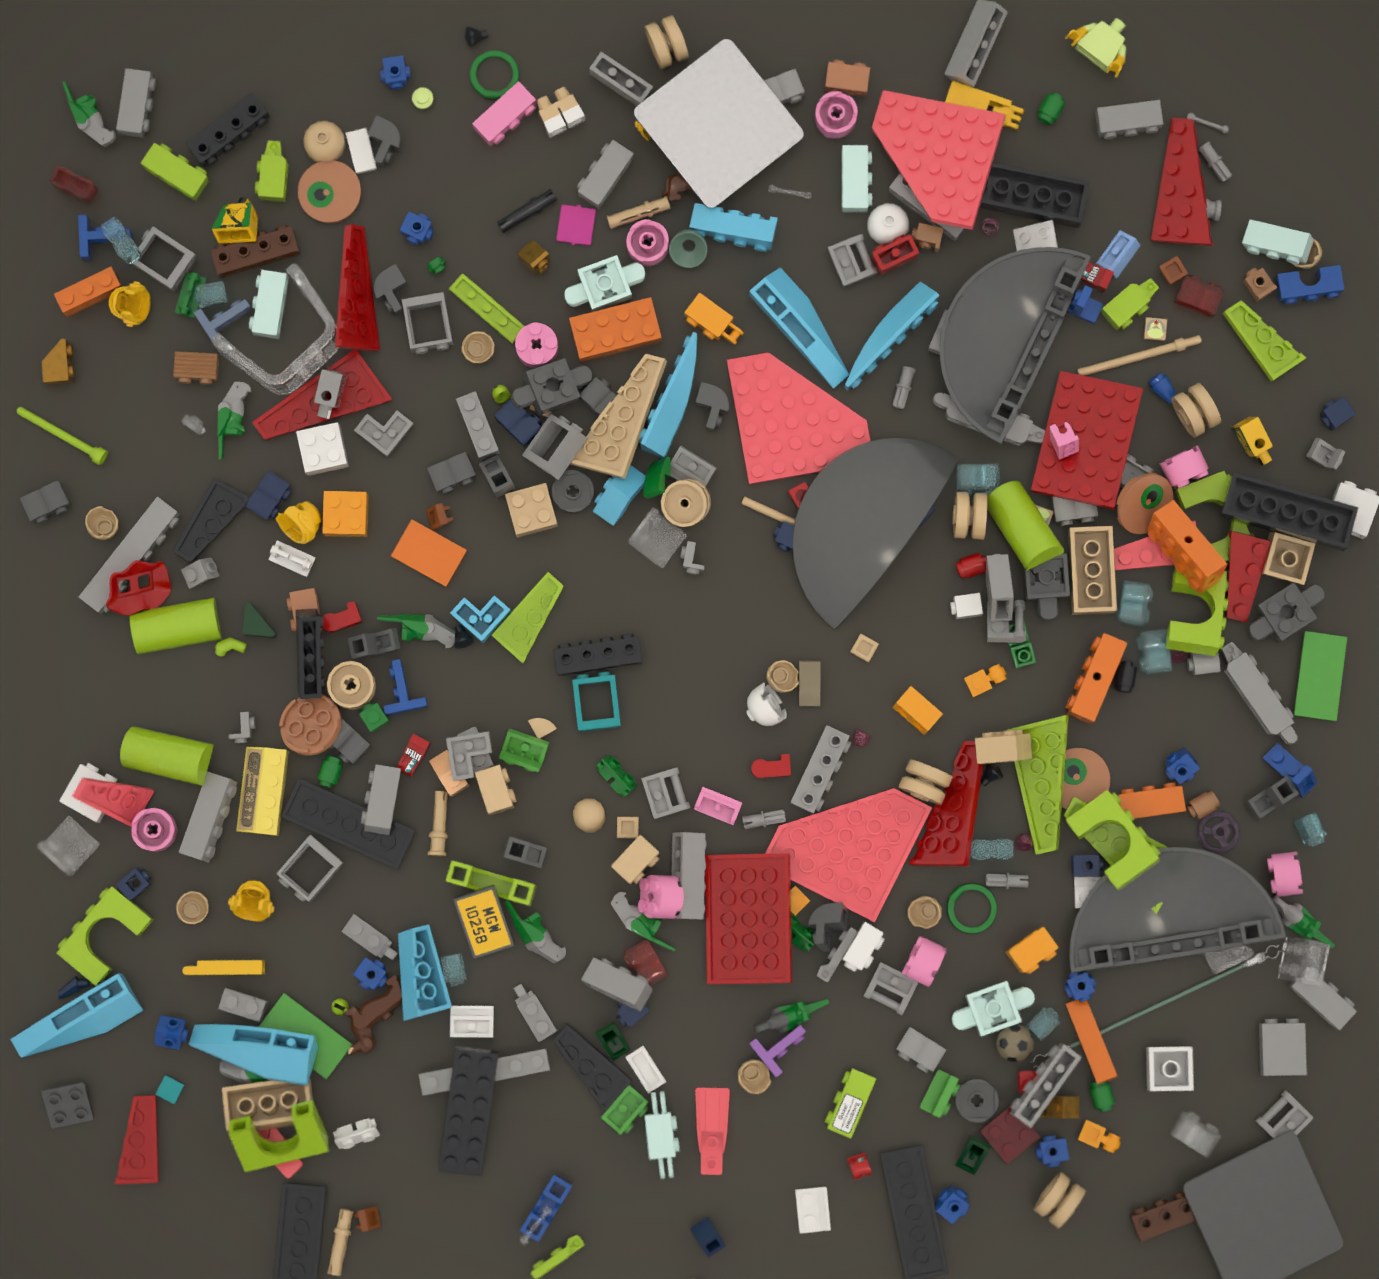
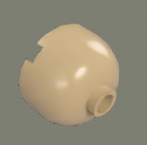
(324, 142)

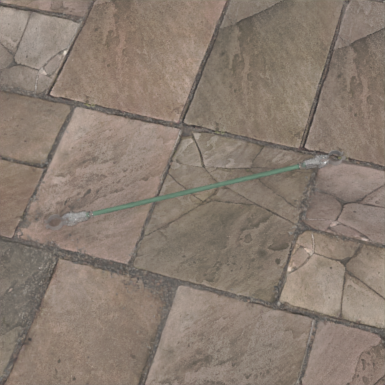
(1258, 959)

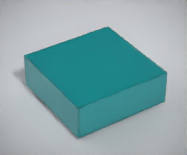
(170, 1089)

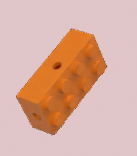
(615, 329)
(1186, 547)
(1101, 664)

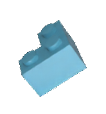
(618, 495)
(481, 622)

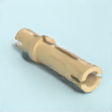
(638, 212)
(341, 1232)

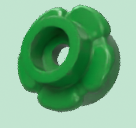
(436, 265)

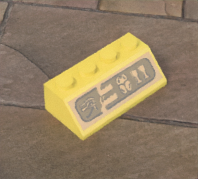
(262, 790)

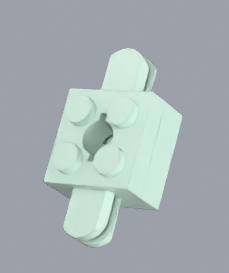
(604, 284)
(993, 1008)
(660, 1135)

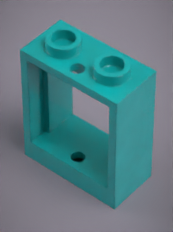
(601, 723)

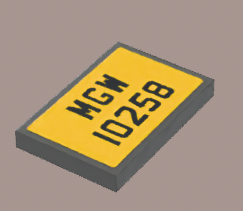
(483, 921)

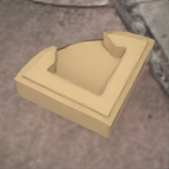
(541, 727)

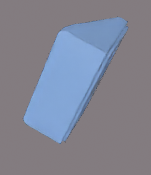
(1118, 253)

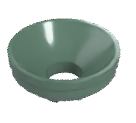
(685, 257)

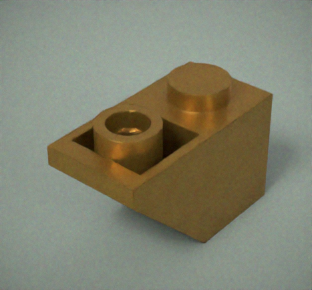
(534, 257)
(57, 365)
(1062, 1107)

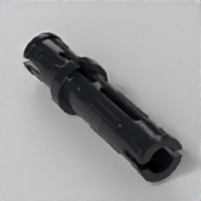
(534, 206)

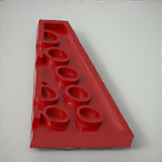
(1182, 198)
(356, 307)
(300, 410)
(952, 823)

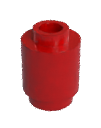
(971, 565)

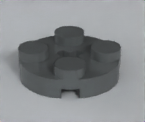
(567, 502)
(968, 1109)

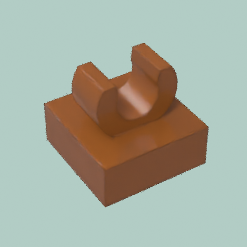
(1173, 270)
(437, 516)
(368, 1219)

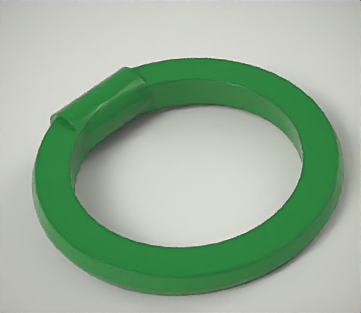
(491, 94)
(957, 893)

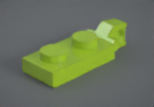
(558, 1256)

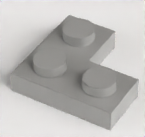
(384, 437)
(461, 752)

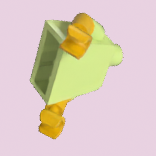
(1101, 44)

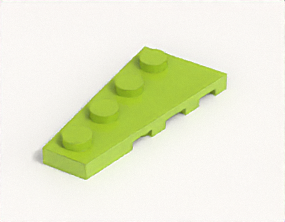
(1265, 345)
(524, 623)

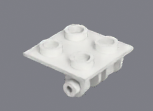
(1035, 236)

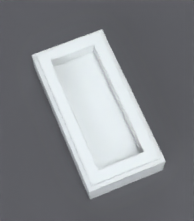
(361, 151)
(645, 1069)

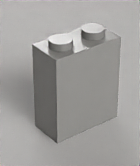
(999, 587)
(1282, 1048)

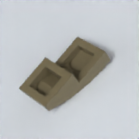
(809, 682)

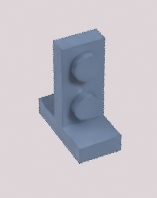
(223, 319)

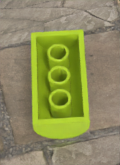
(1023, 525)
(175, 626)
(166, 755)

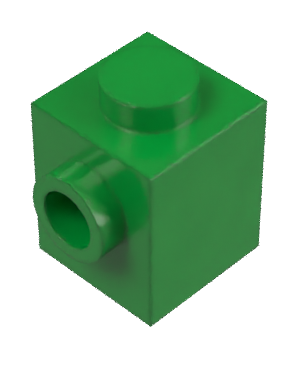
(374, 717)

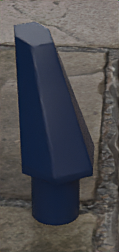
(73, 987)

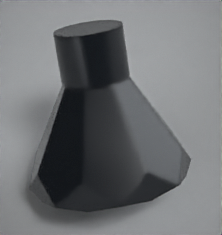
(473, 36)
(462, 638)
(991, 774)

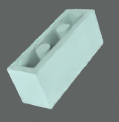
(856, 178)
(1277, 242)
(269, 304)

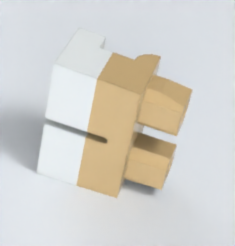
(551, 116)

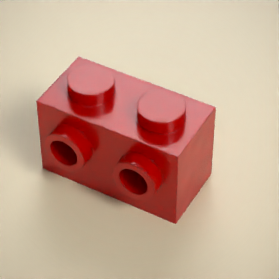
(894, 254)

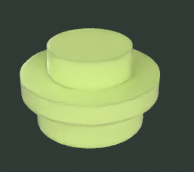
(422, 98)

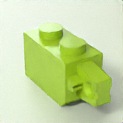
(273, 174)
(1128, 303)

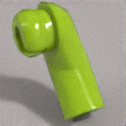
(228, 644)

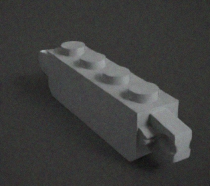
(1020, 432)
(1257, 694)

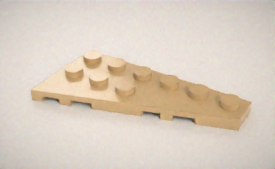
(619, 426)

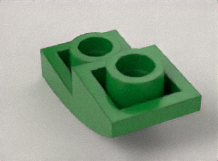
(655, 477)
(1022, 652)

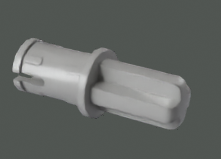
(1215, 162)
(903, 387)
(764, 819)
(1006, 880)

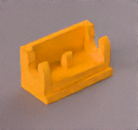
(917, 710)

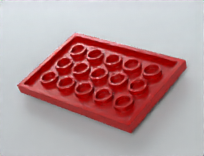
(1104, 421)
(748, 918)

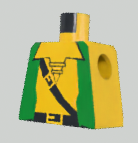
(236, 223)
(1247, 433)

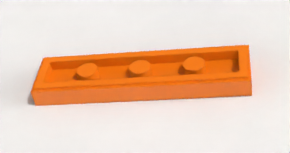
(1091, 1041)

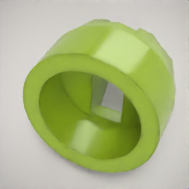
(503, 397)
(342, 1002)

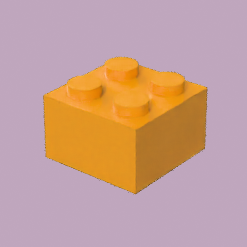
(345, 514)
(1032, 950)

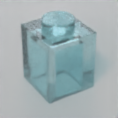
(210, 294)
(454, 969)
(1043, 1022)

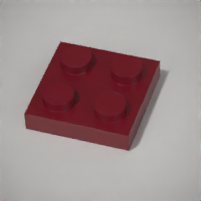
(1008, 1135)

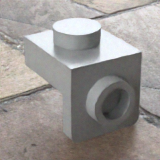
(1325, 454)
(688, 554)
(200, 572)
(247, 725)

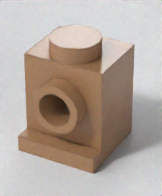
(927, 236)
(1259, 291)

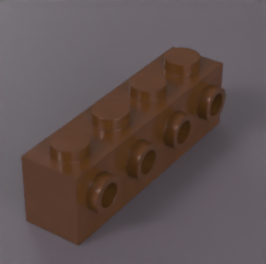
(250, 255)
(1162, 1217)

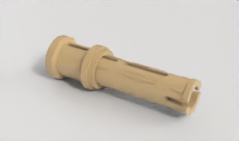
(438, 834)

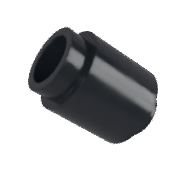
(1125, 677)

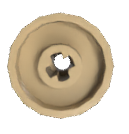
(669, 40)
(1196, 410)
(673, 500)
(967, 515)
(340, 679)
(925, 780)
(1056, 1197)

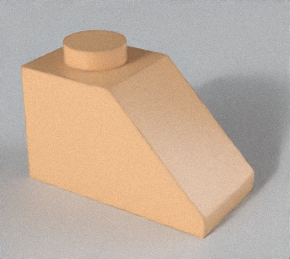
(442, 767)

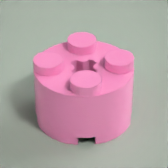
(841, 104)
(652, 232)
(532, 334)
(1185, 466)
(142, 830)
(1286, 874)
(660, 896)
(924, 961)

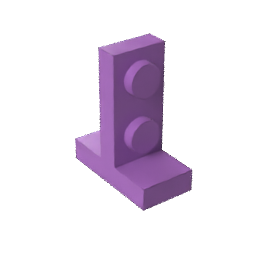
(778, 1049)

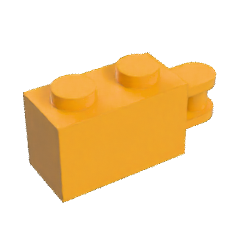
(711, 319)

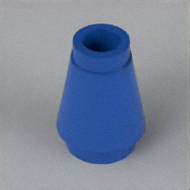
(1162, 386)

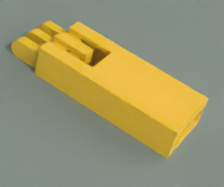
(972, 97)
(228, 967)

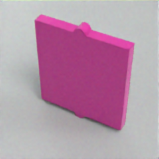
(576, 225)

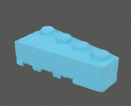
(734, 227)
(421, 974)

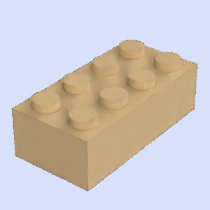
(1092, 570)
(266, 1102)

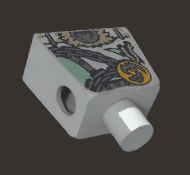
(335, 384)

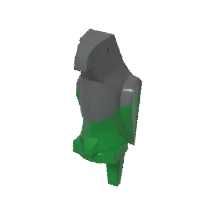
(789, 1016)

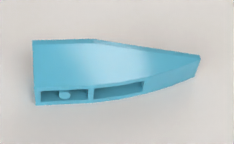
(799, 322)
(893, 330)
(672, 404)
(82, 1018)
(259, 1050)

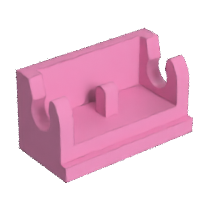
(1066, 443)
(718, 806)

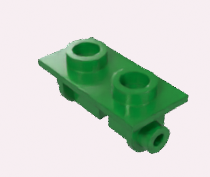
(186, 303)
(609, 768)
(803, 935)

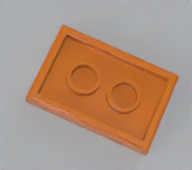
(429, 553)

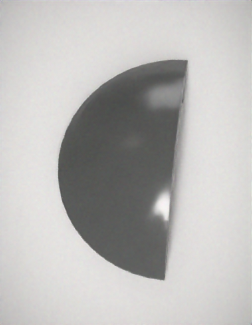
(1004, 331)
(862, 517)
(1204, 910)

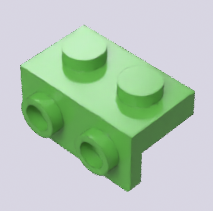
(524, 750)
(939, 1093)
(625, 1109)

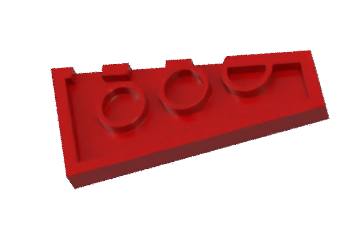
(1246, 563)
(140, 1146)

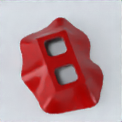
(138, 598)

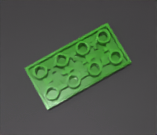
(1320, 676)
(293, 1017)

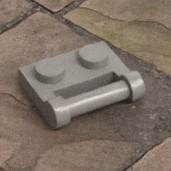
(845, 261)
(999, 630)
(658, 794)
(894, 982)
(1292, 1121)

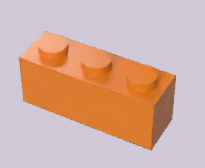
(87, 291)
(1153, 801)

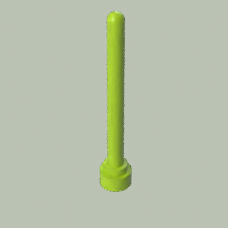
(97, 455)

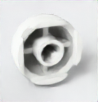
(887, 223)
(764, 706)

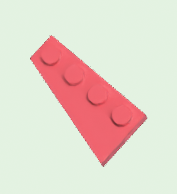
(113, 798)

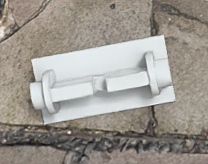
(291, 558)
(365, 1132)

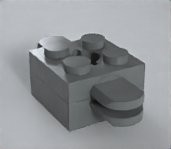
(551, 387)
(1047, 584)
(1286, 612)

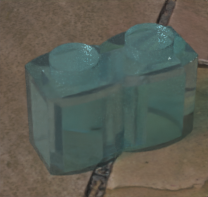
(120, 239)
(977, 478)
(1134, 603)
(1154, 655)
(1311, 829)
(998, 849)

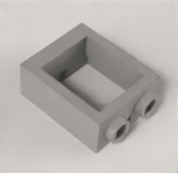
(180, 270)
(424, 302)
(563, 454)
(325, 853)

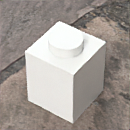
(966, 606)

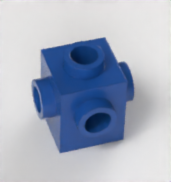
(395, 65)
(413, 222)
(1181, 766)
(364, 970)
(1071, 986)
(171, 1032)
(1060, 1151)
(952, 1203)

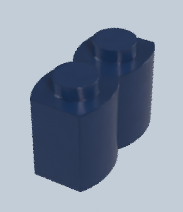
(518, 422)
(269, 496)

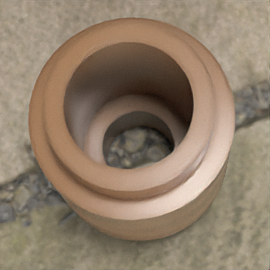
(1203, 805)

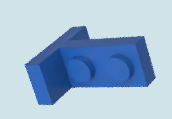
(89, 237)
(1085, 307)
(401, 692)
(1286, 765)

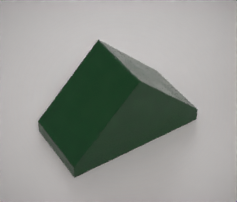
(255, 625)
(613, 1041)
(972, 1155)

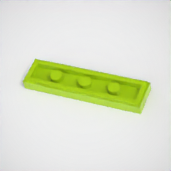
(486, 308)

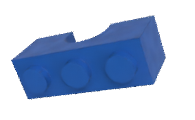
(1292, 289)
(553, 1197)

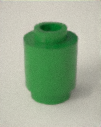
(1050, 108)
(330, 771)
(1102, 1096)

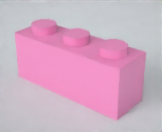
(505, 114)

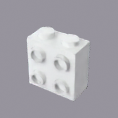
(1364, 499)
(87, 771)
(862, 946)

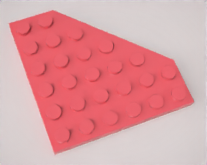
(940, 152)
(788, 421)
(853, 849)

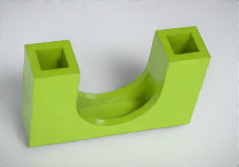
(1210, 490)
(1202, 637)
(1106, 810)
(477, 879)
(77, 949)
(260, 1153)

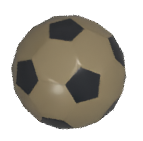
(1015, 1043)

